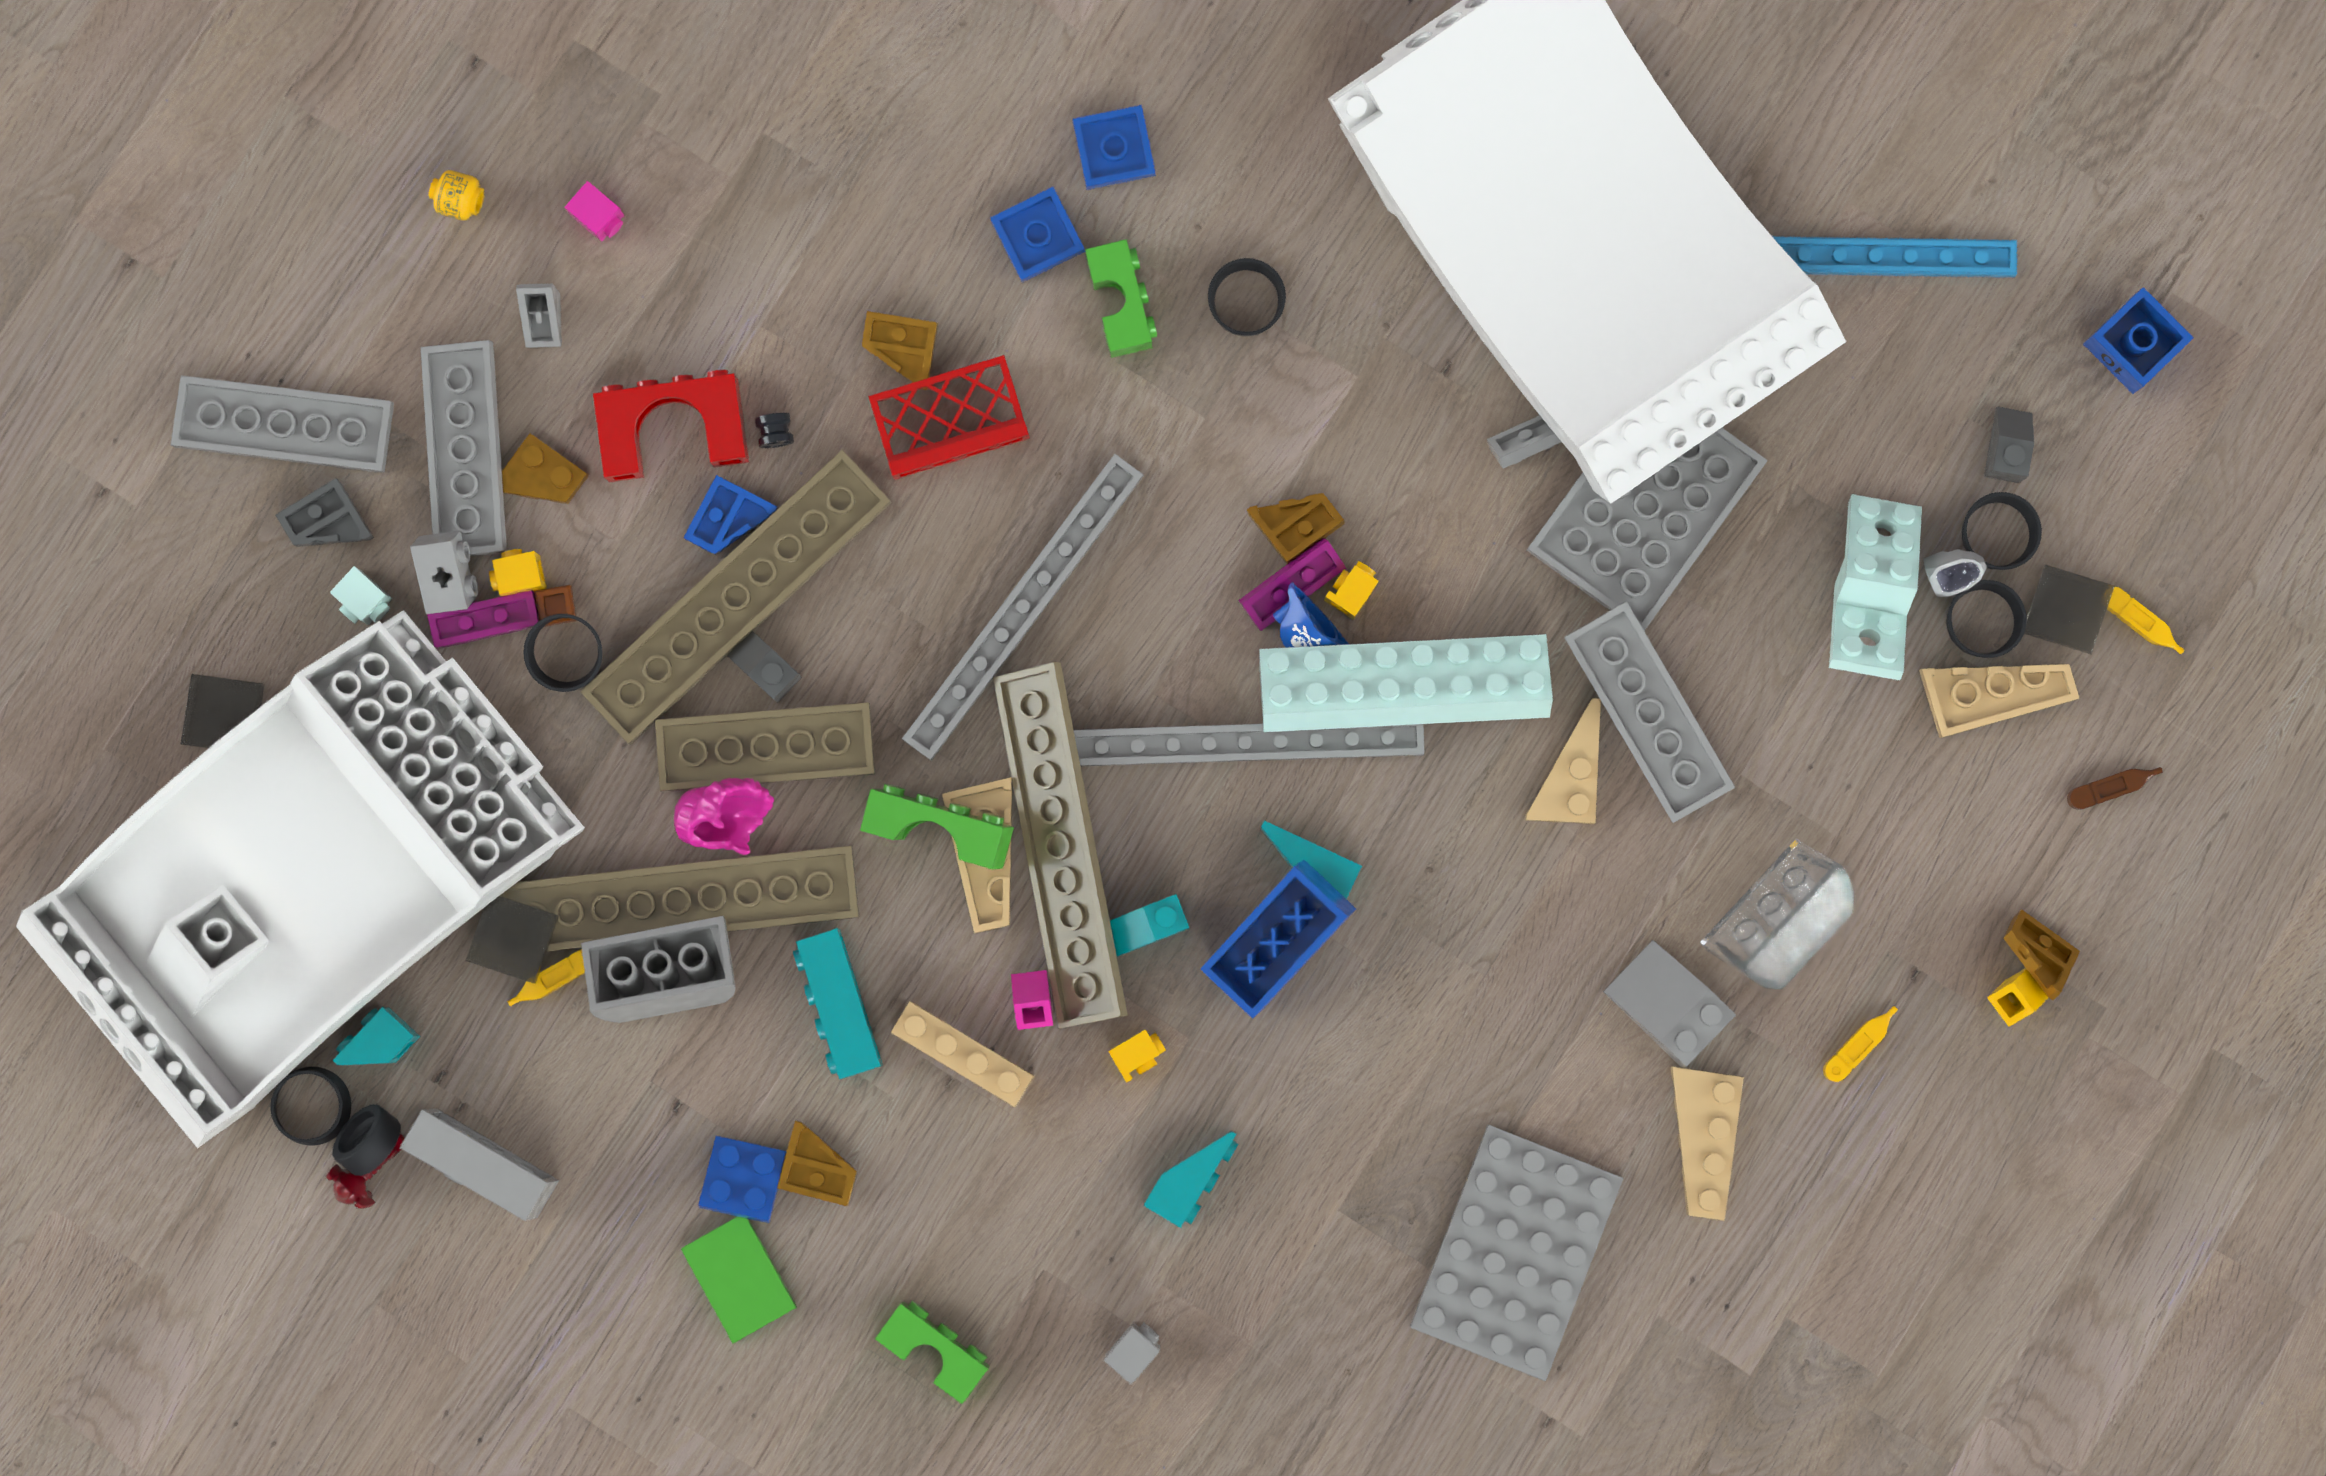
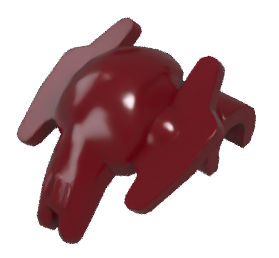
(352, 1188)

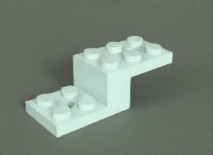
(1875, 587)

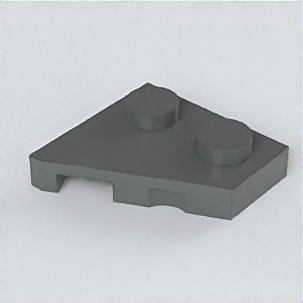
(324, 518)

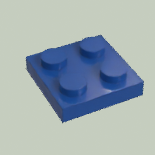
(1114, 147)
(1037, 234)
(742, 1179)

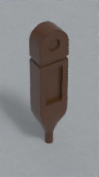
(2109, 787)

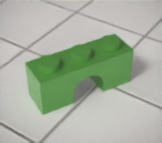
(1114, 267)
(961, 1365)

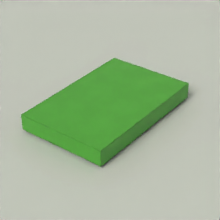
(738, 1278)

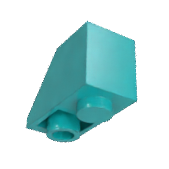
(380, 1041)

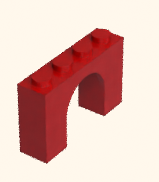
(623, 411)

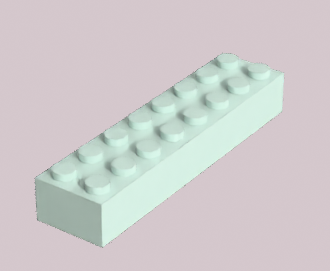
(1405, 683)

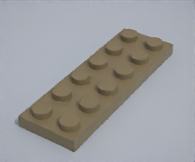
(765, 746)

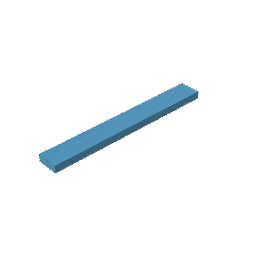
(1902, 256)

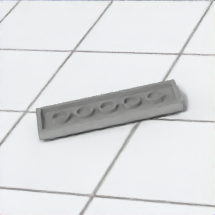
(282, 424)
(464, 444)
(1649, 712)

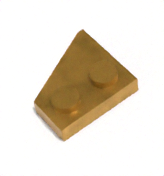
(901, 343)
(541, 473)
(1296, 524)
(2041, 952)
(815, 1168)

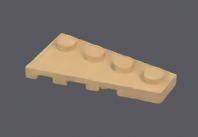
(1985, 695)
(985, 888)
(1707, 1127)

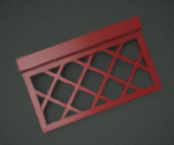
(956, 447)

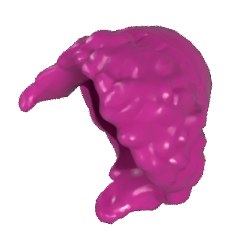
(722, 814)

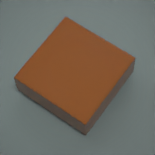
(556, 601)

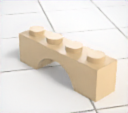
(962, 1054)

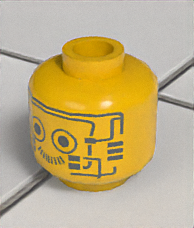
(456, 195)

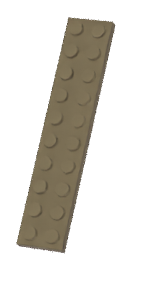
(735, 597)
(1060, 845)
(744, 890)

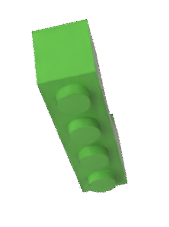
(977, 839)

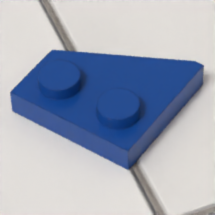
(726, 516)

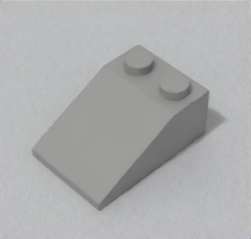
(1669, 1004)

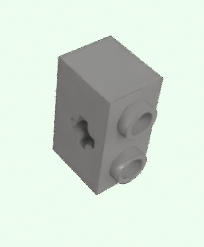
(437, 588)
(1133, 1351)

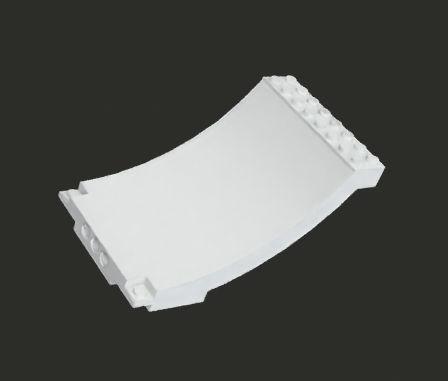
(1583, 230)
(297, 872)

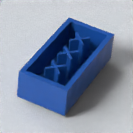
(1278, 938)

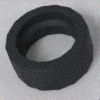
(366, 1140)

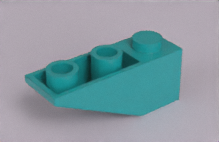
(1181, 1185)

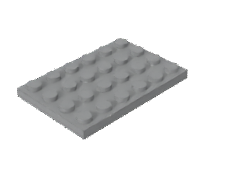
(1653, 532)
(1516, 1252)

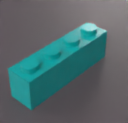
(839, 1004)

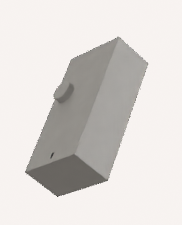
(479, 1164)

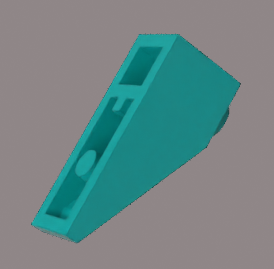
(1332, 867)
(1148, 925)

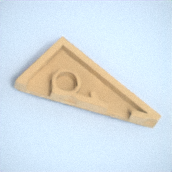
(1571, 786)

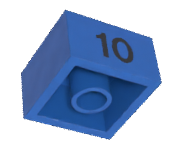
(2138, 340)

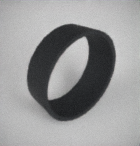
(1252, 265)
(2027, 512)
(2016, 606)
(539, 675)
(343, 1098)

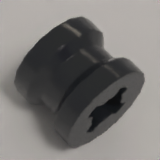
(774, 430)

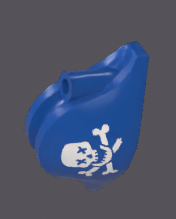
(1305, 623)

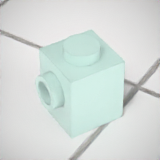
(361, 597)

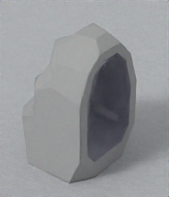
(1954, 571)

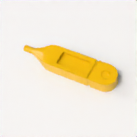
(2141, 620)
(552, 979)
(1857, 1047)

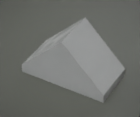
(540, 314)

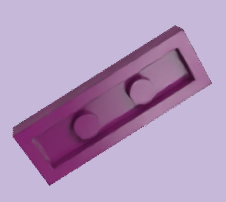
(1306, 571)
(484, 620)

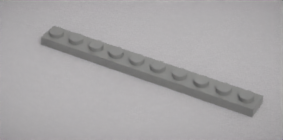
(1022, 607)
(1242, 743)

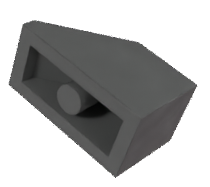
(2010, 445)
(764, 666)

